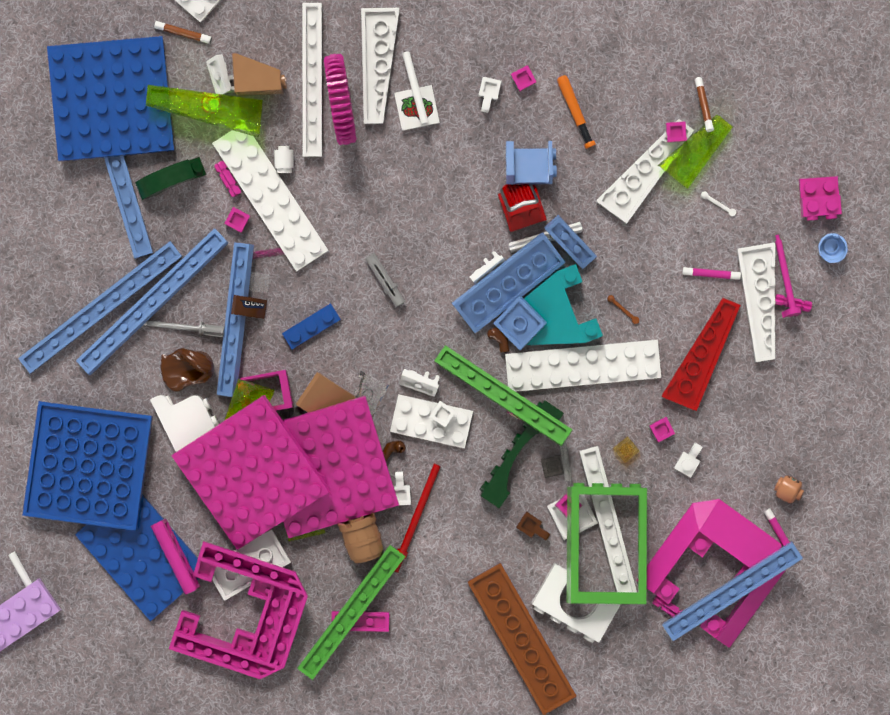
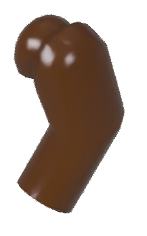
(497, 335)
(393, 447)

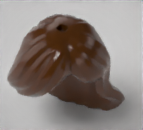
(186, 368)

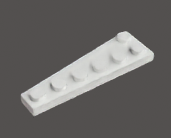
(378, 43)
(634, 185)
(758, 283)

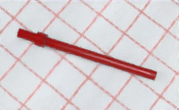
(418, 512)

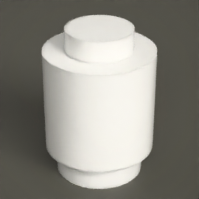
(284, 159)

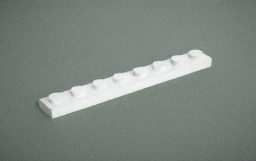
(312, 79)
(608, 522)

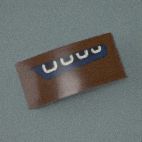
(249, 306)

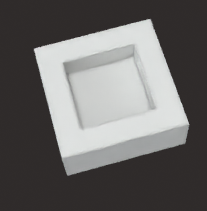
(442, 414)

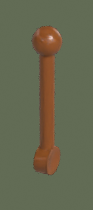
(611, 299)

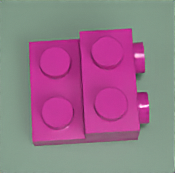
(820, 198)

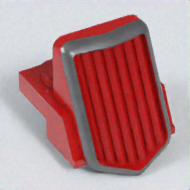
(521, 205)

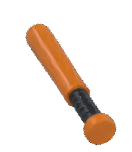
(570, 98)

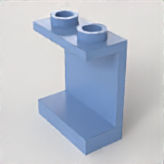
(530, 165)

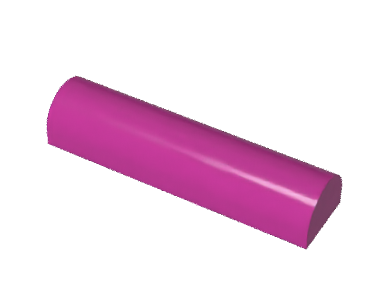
(175, 556)

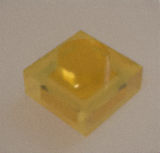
(626, 449)

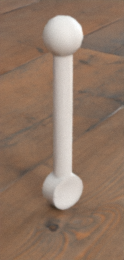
(731, 212)

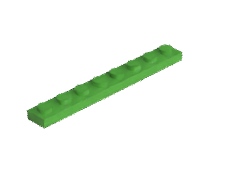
(503, 395)
(351, 612)

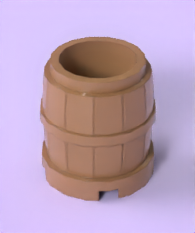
(362, 538)

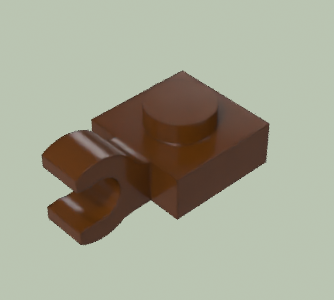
(530, 525)

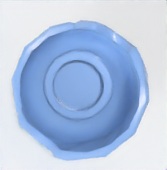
(833, 248)

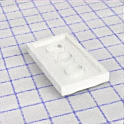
(413, 420)
(264, 548)

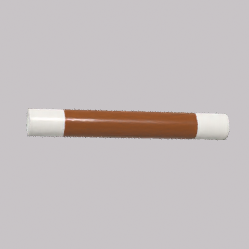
(182, 32)
(704, 104)

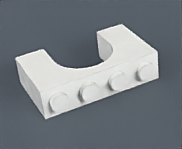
(548, 601)

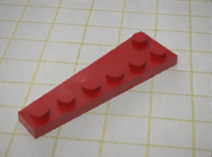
(698, 365)

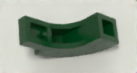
(169, 177)

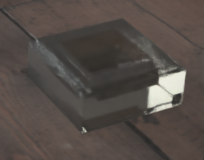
(552, 466)

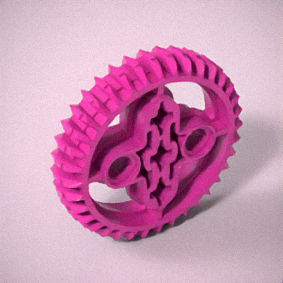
(340, 99)

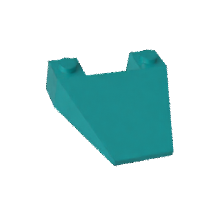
(555, 308)

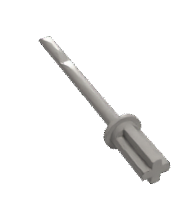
(203, 329)

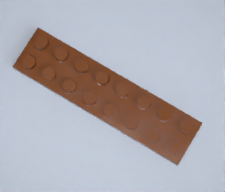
(521, 638)

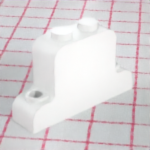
(185, 419)

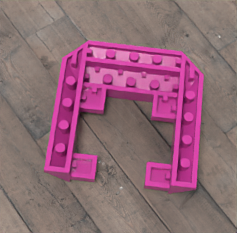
(698, 529)
(249, 652)

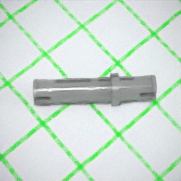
(372, 260)

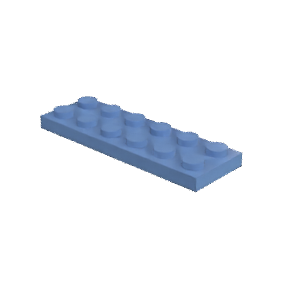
(508, 282)

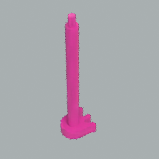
(793, 310)

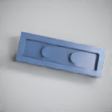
(570, 241)

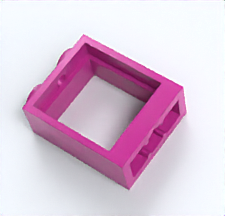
(285, 387)

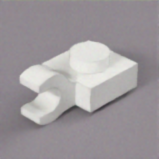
(489, 90)
(687, 462)
(402, 491)

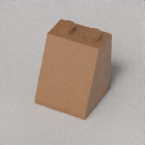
(256, 78)
(322, 394)

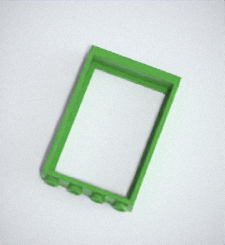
(573, 595)

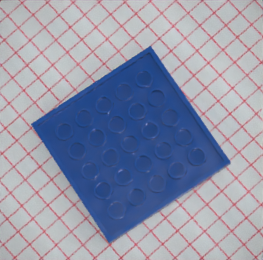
(102, 98)
(87, 465)

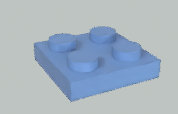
(520, 323)

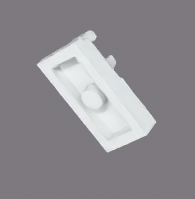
(219, 75)
(491, 265)
(419, 383)

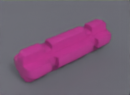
(227, 179)
(805, 305)
(670, 608)

